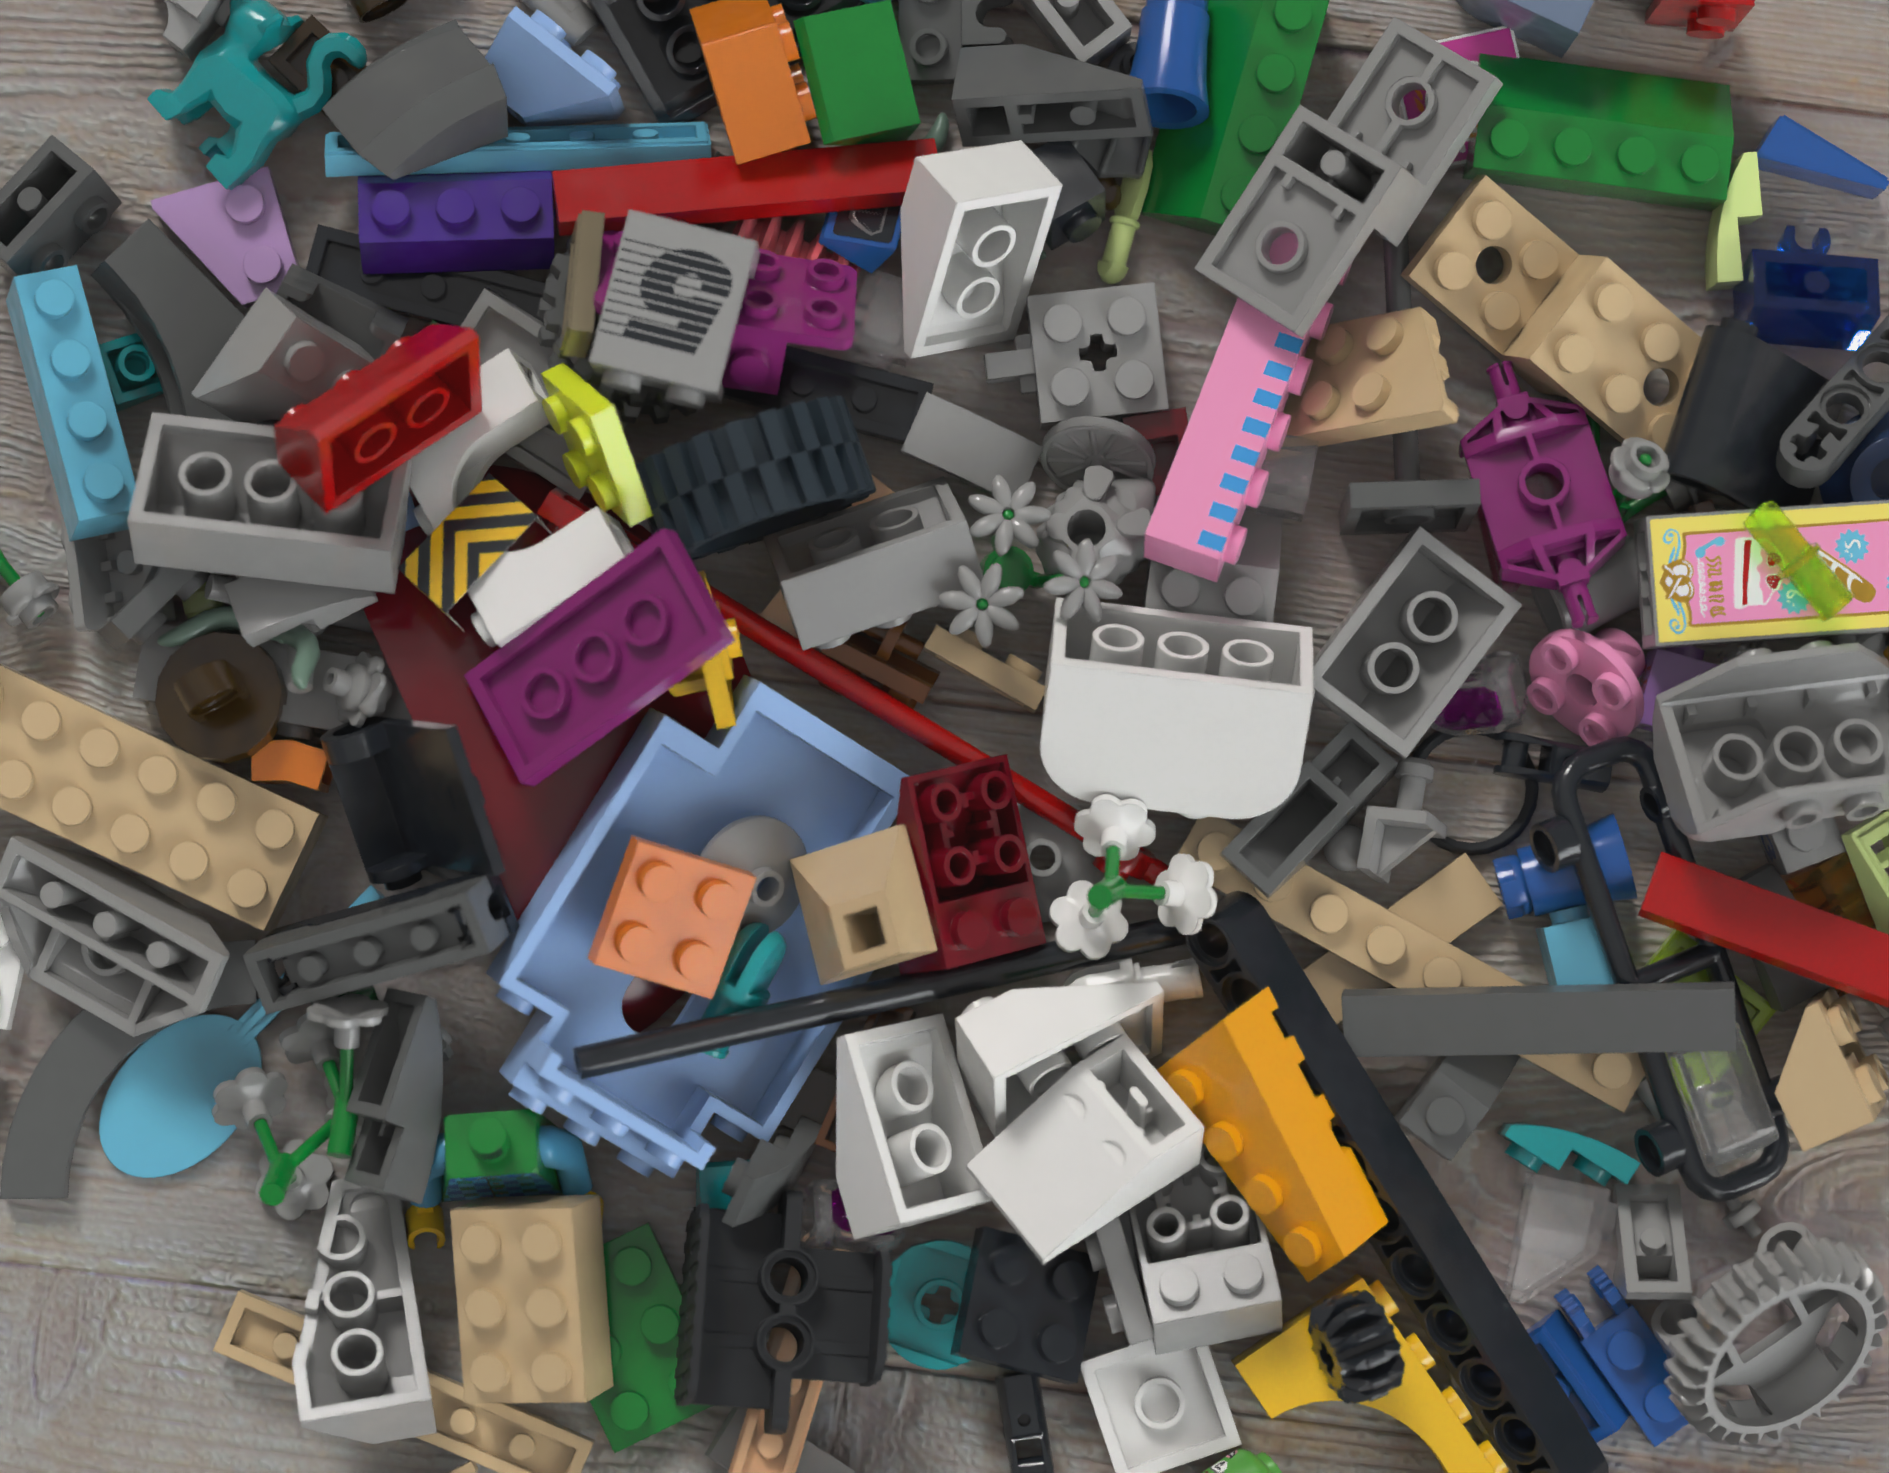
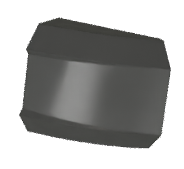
(422, 103)

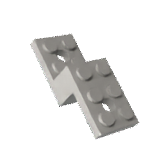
(1348, 176)

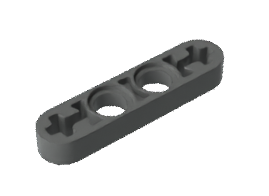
(1839, 440)

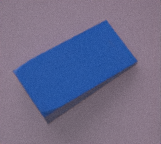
(1805, 156)

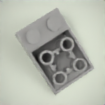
(1204, 1262)

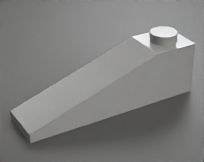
(361, 1337)

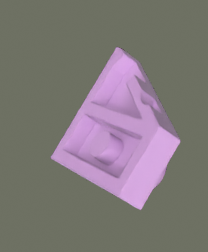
(234, 232)

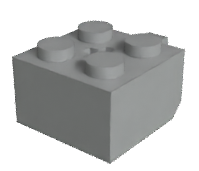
(1060, 332)

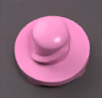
(1589, 682)

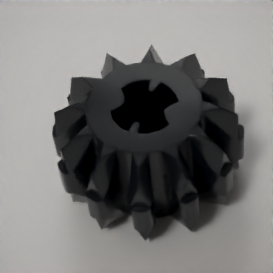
(1356, 1347)

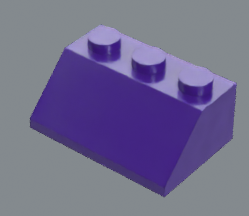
(456, 222)

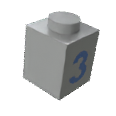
(1802, 847)

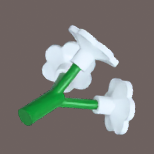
(1090, 914)

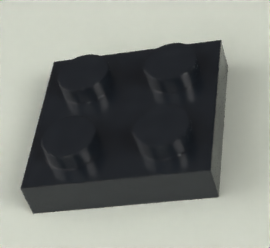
(1023, 1310)

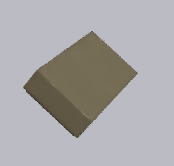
(581, 283)

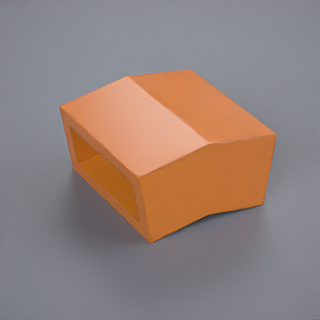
(291, 764)

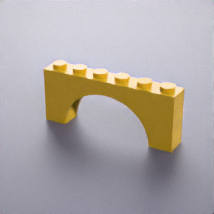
(1287, 1374)

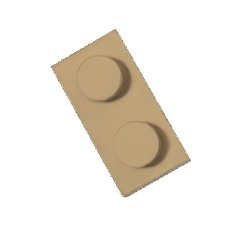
(1012, 679)

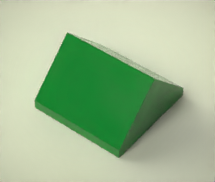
(858, 75)

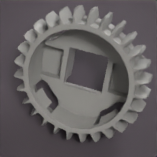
(1787, 1368)

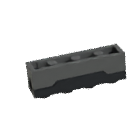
(381, 941)

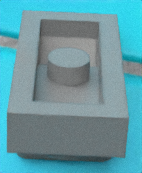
(1651, 1243)

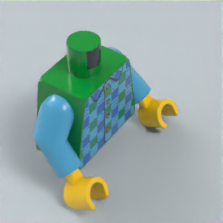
(498, 1158)

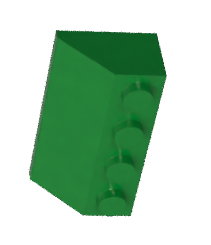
(1254, 85)
(1604, 133)

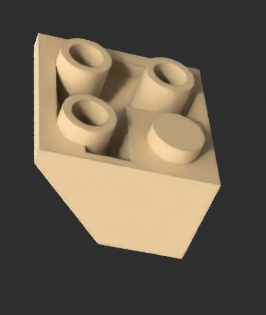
(863, 904)
(1827, 1076)

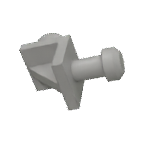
(1388, 832)

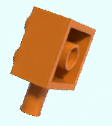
(754, 86)

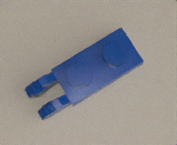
(1627, 1358)

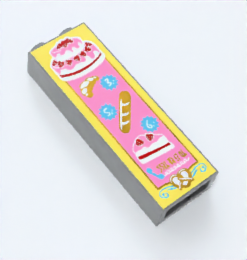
(1716, 585)

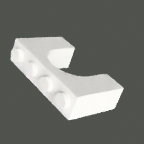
(524, 582)

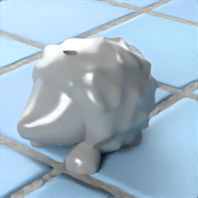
(1107, 513)

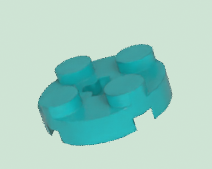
(918, 1272)

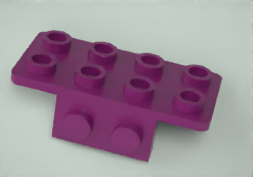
(783, 304)

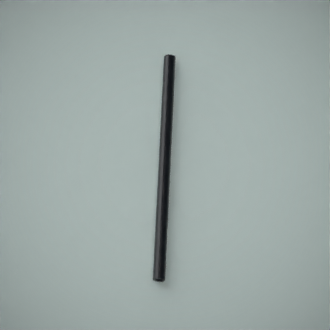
(855, 1002)

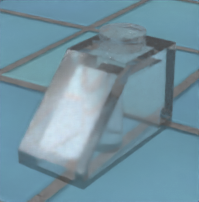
(1555, 1232)

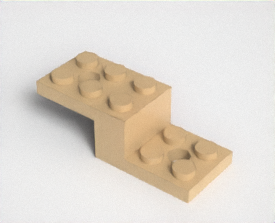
(1559, 316)

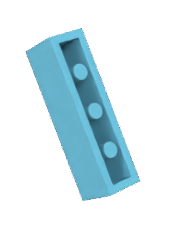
(72, 401)

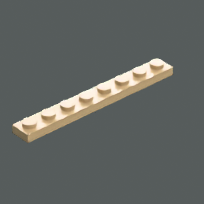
(1396, 952)

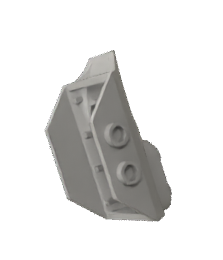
(1775, 741)

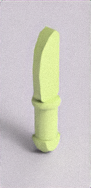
(1124, 225)

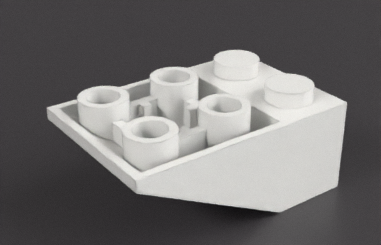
(1088, 1149)

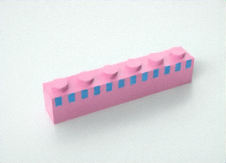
(1230, 435)

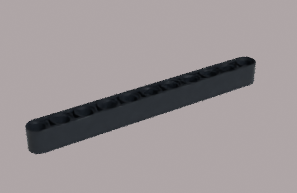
(1423, 1240)

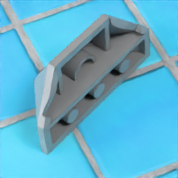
(106, 938)

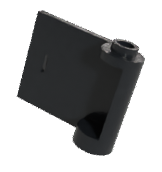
(1735, 414)
(410, 799)

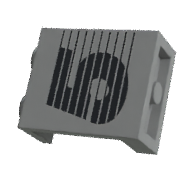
(672, 309)

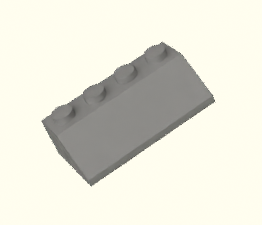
(225, 506)

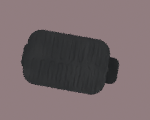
(732, 1306)

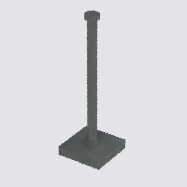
(1408, 500)

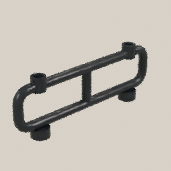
(1567, 842)

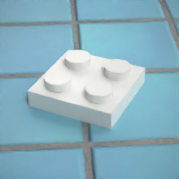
(1158, 1406)

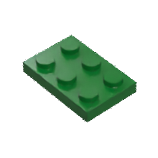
(643, 1340)

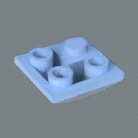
(547, 79)

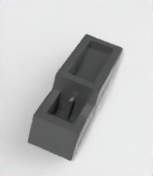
(1322, 803)
(400, 1099)

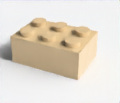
(531, 1299)

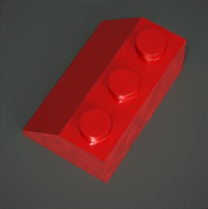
(382, 414)

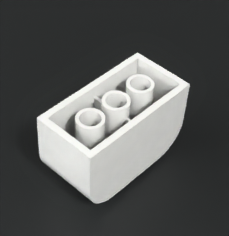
(1177, 709)

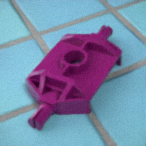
(1536, 539)

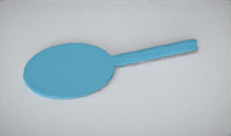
(162, 1097)

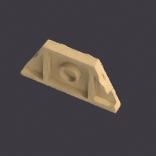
(1373, 380)

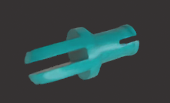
(747, 974)

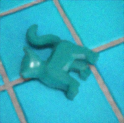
(246, 95)

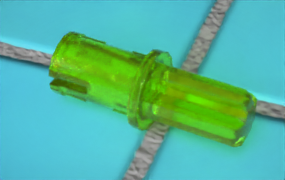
(1798, 560)

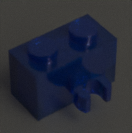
(1807, 295)

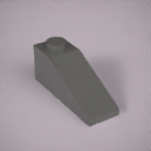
(1043, 97)

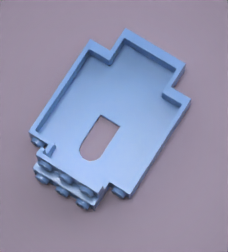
(680, 795)

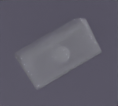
(1724, 1101)

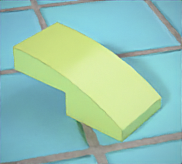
(1741, 207)

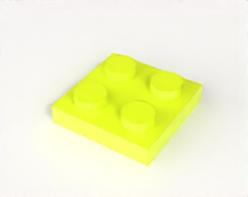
(596, 444)

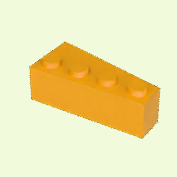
(1276, 1136)

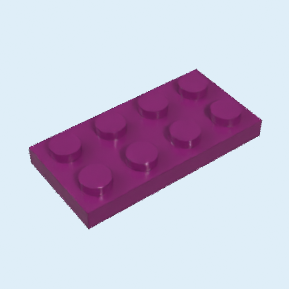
(599, 657)

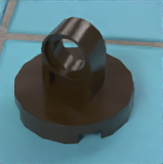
(220, 697)

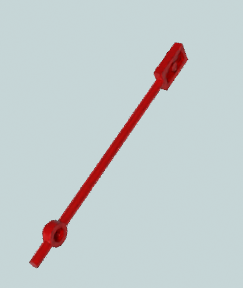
(563, 509)

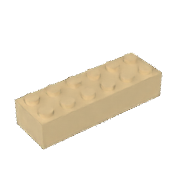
(150, 803)

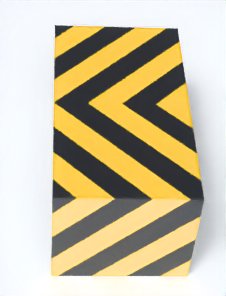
(467, 543)

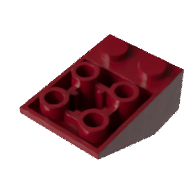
(970, 863)

